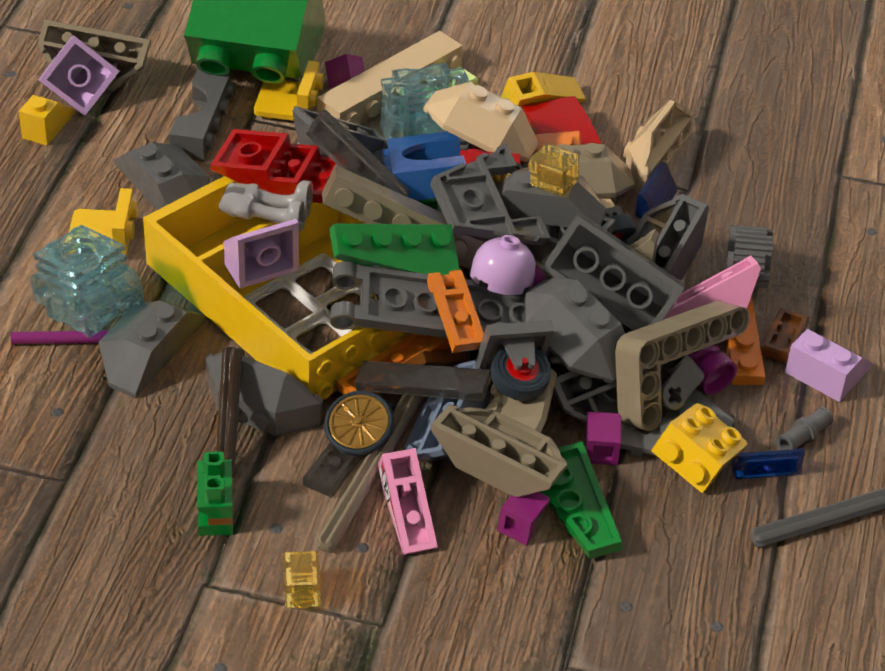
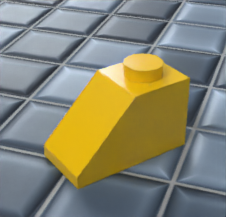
(43, 119)

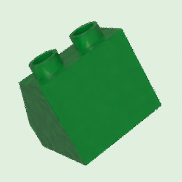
(255, 36)

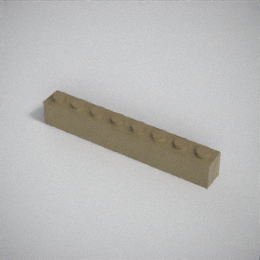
(381, 205)

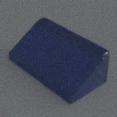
(656, 191)
(768, 463)

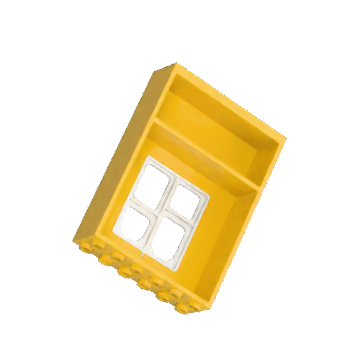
(188, 251)

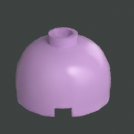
(504, 265)

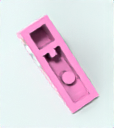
(407, 500)

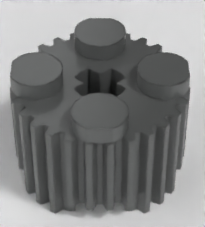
(751, 241)

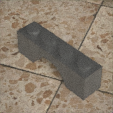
(197, 131)

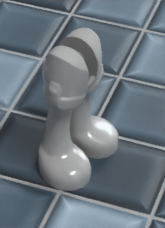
(251, 201)

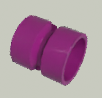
(717, 368)

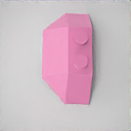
(730, 286)

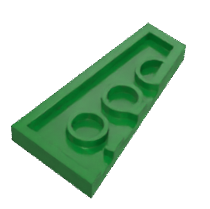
(397, 246)
(582, 506)

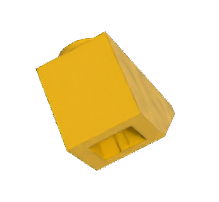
(540, 87)

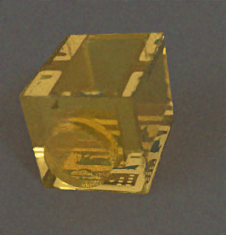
(554, 169)
(302, 579)

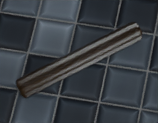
(229, 403)

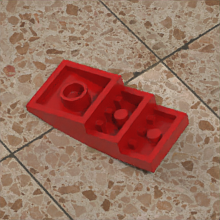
(561, 116)
(272, 162)

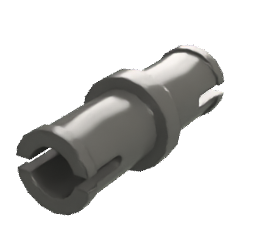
(805, 429)

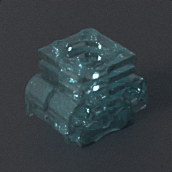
(407, 94)
(85, 280)

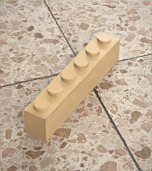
(362, 95)

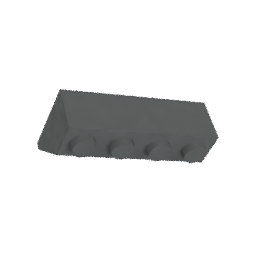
(614, 273)

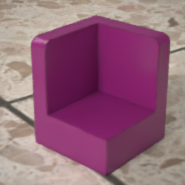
(343, 69)
(603, 437)
(520, 516)

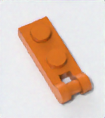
(456, 310)

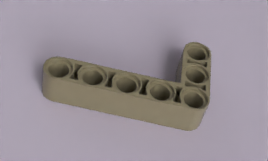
(646, 349)

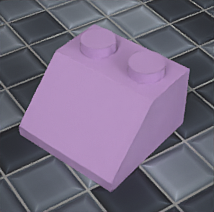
(78, 75)
(263, 253)
(825, 365)

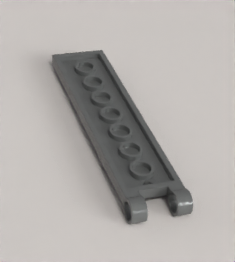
(408, 304)

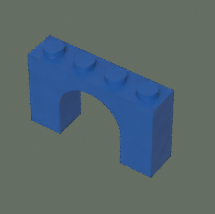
(421, 157)

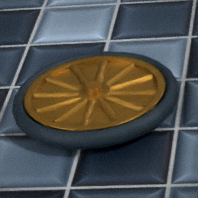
(359, 423)

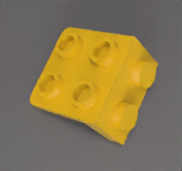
(281, 98)
(114, 224)
(698, 446)

